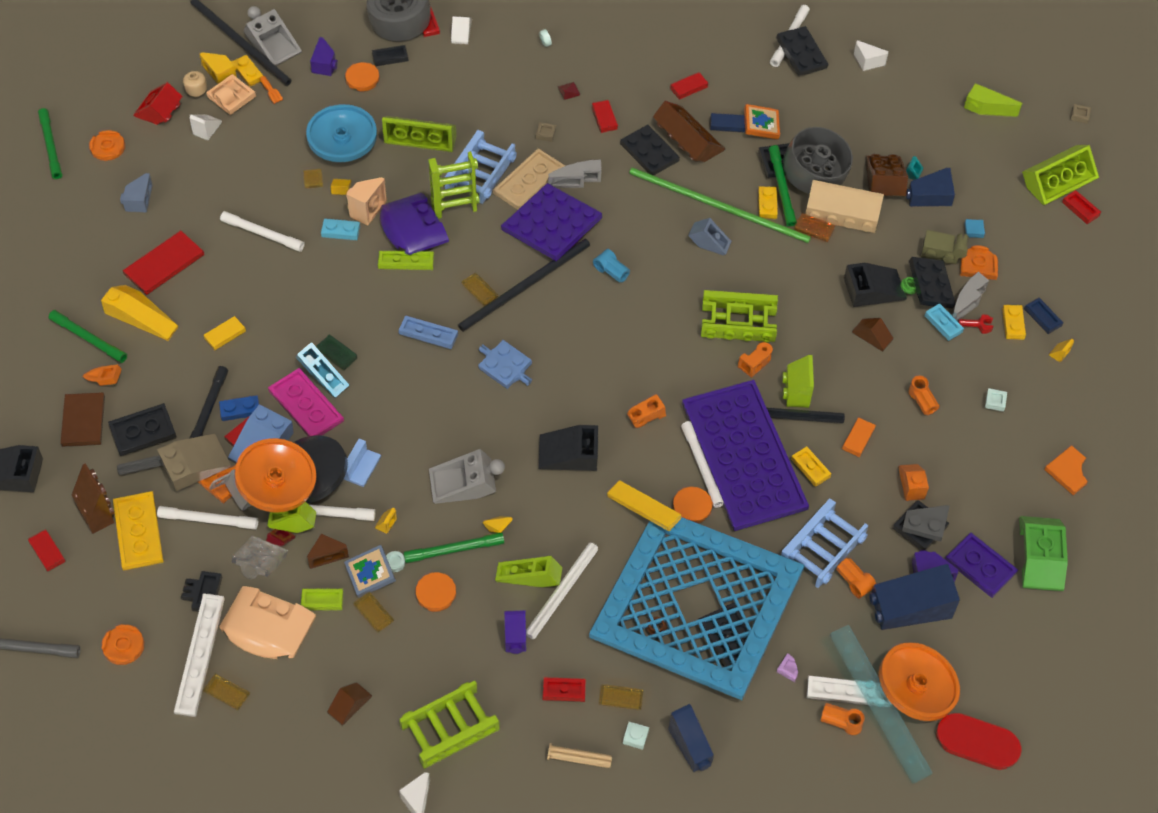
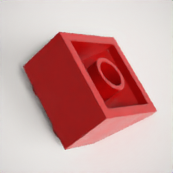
(159, 104)

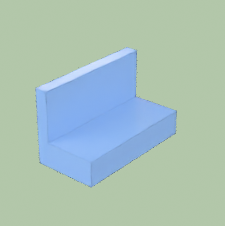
(361, 463)

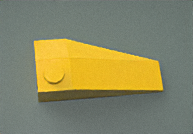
(137, 310)

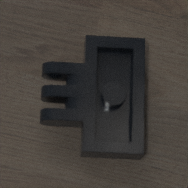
(208, 584)

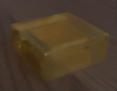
(313, 178)

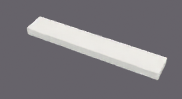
(199, 655)

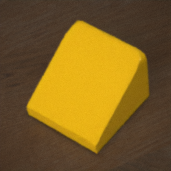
(340, 186)
(1061, 350)
(386, 521)

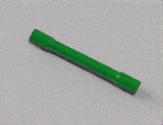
(54, 164)
(782, 185)
(64, 321)
(485, 541)

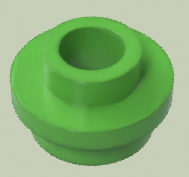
(908, 285)

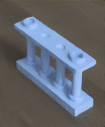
(475, 145)
(816, 525)

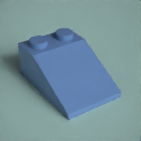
(260, 426)

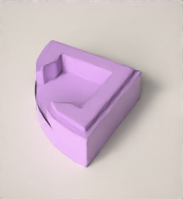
(788, 668)

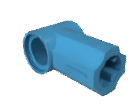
(608, 263)

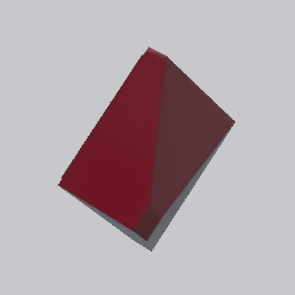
(568, 90)
(279, 537)

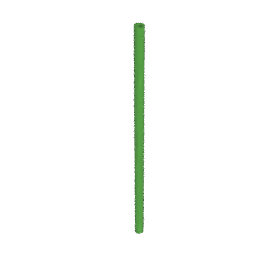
(723, 206)

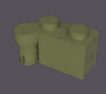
(943, 246)

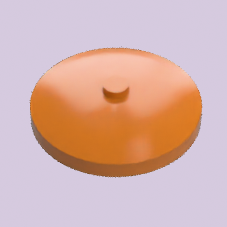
(275, 475)
(919, 681)

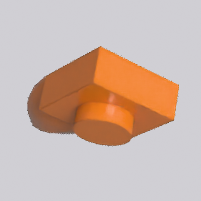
(104, 375)

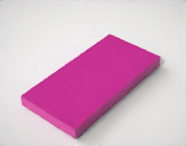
(305, 403)

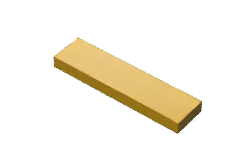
(644, 505)

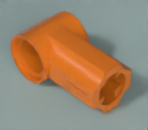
(923, 396)
(859, 582)
(841, 718)

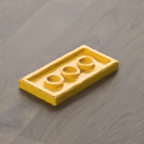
(138, 530)

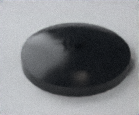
(329, 462)

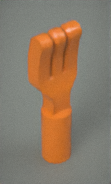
(273, 94)

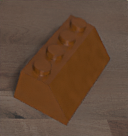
(687, 132)

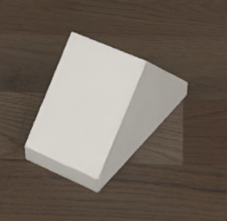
(461, 29)
(869, 56)
(204, 125)
(415, 793)

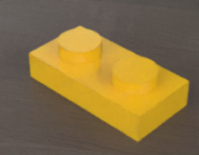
(248, 70)
(767, 202)
(1014, 322)
(811, 466)

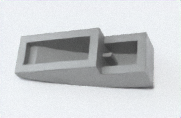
(576, 174)
(970, 295)

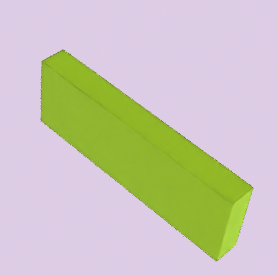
(399, 260)

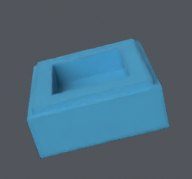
(974, 228)

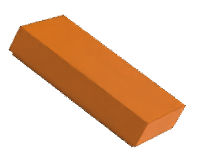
(859, 437)

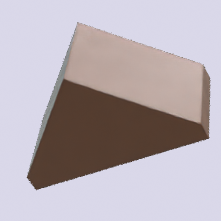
(874, 332)
(326, 551)
(348, 702)

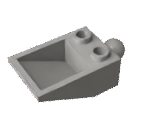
(272, 38)
(465, 477)

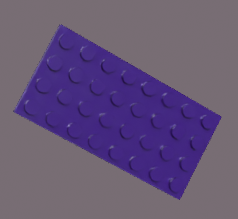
(745, 455)

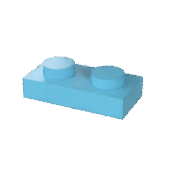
(340, 229)
(944, 322)

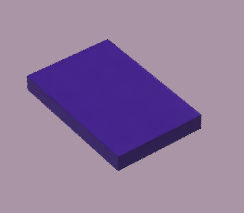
(981, 565)

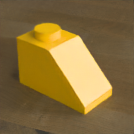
(218, 66)

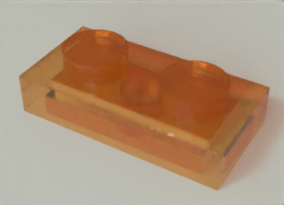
(815, 227)

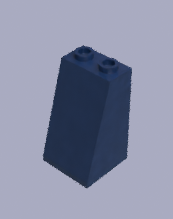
(915, 598)

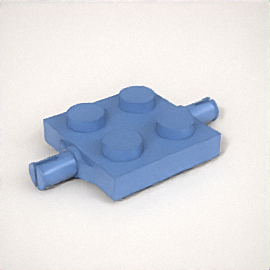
(505, 364)

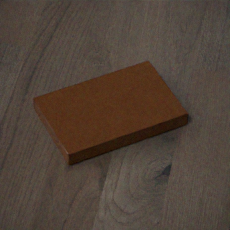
(82, 419)

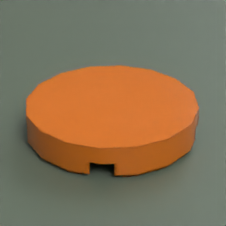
(362, 76)
(107, 145)
(693, 504)
(435, 591)
(123, 644)

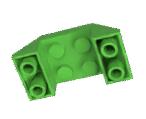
(1044, 553)

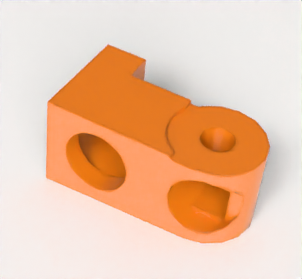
(756, 360)
(647, 411)

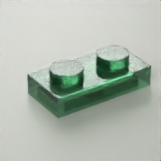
(337, 352)

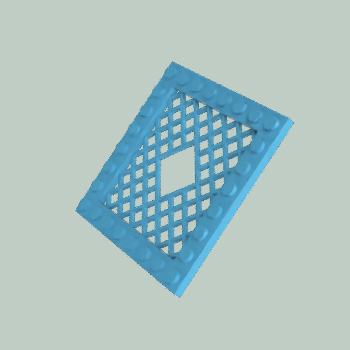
(683, 663)

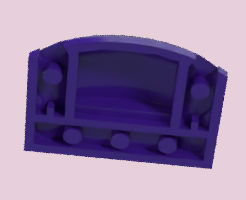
(412, 224)

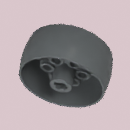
(399, 20)
(822, 149)

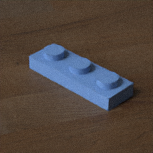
(428, 332)

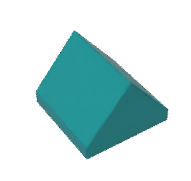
(914, 168)

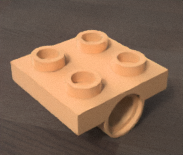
(231, 94)

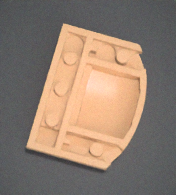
(266, 624)

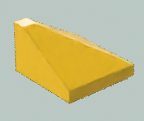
(497, 524)

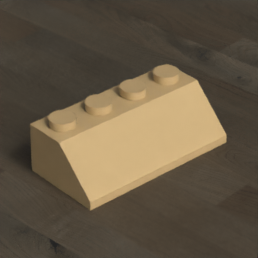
(844, 206)

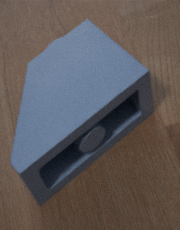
(137, 194)
(709, 236)

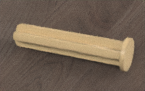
(579, 756)

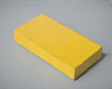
(224, 333)

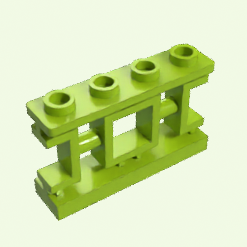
(739, 303)

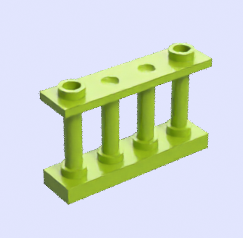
(437, 182)
(449, 744)

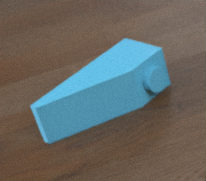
(322, 370)

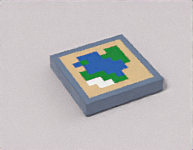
(370, 571)

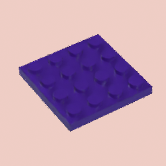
(551, 221)

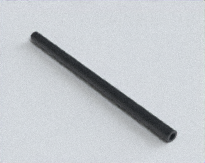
(241, 42)
(523, 285)

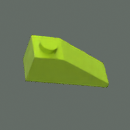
(988, 102)
(530, 572)

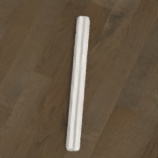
(561, 591)

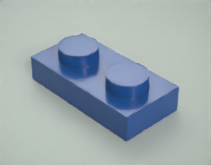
(238, 407)

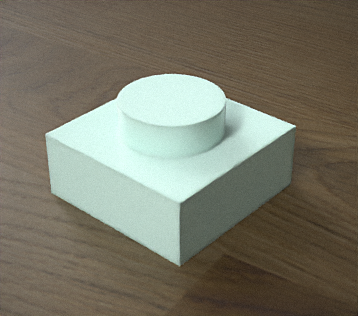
(996, 400)
(635, 735)

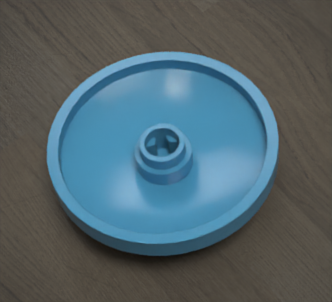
(341, 133)

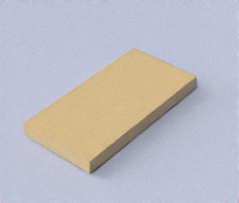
(527, 179)

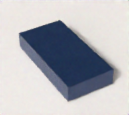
(727, 122)
(1043, 315)

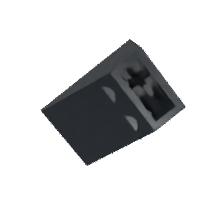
(872, 284)
(569, 449)
(20, 468)

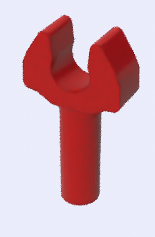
(978, 323)

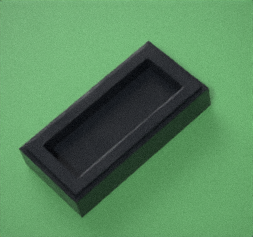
(390, 55)

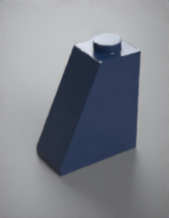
(932, 190)
(690, 738)

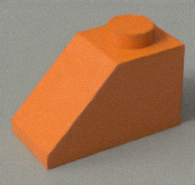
(913, 481)

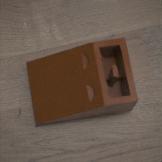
(886, 175)
(92, 500)

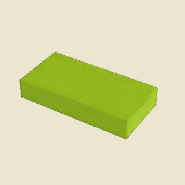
(322, 599)

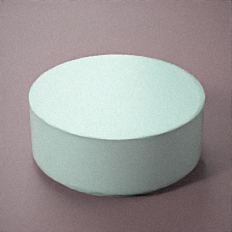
(545, 38)
(396, 561)

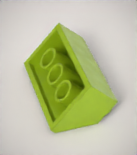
(419, 133)
(1061, 173)

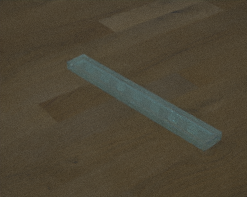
(882, 708)

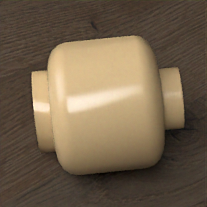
(195, 83)

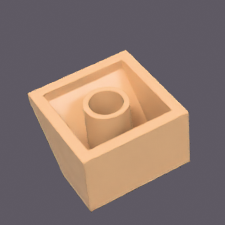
(366, 199)

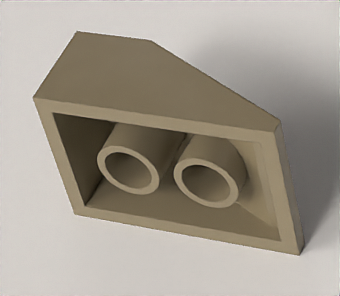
(193, 460)

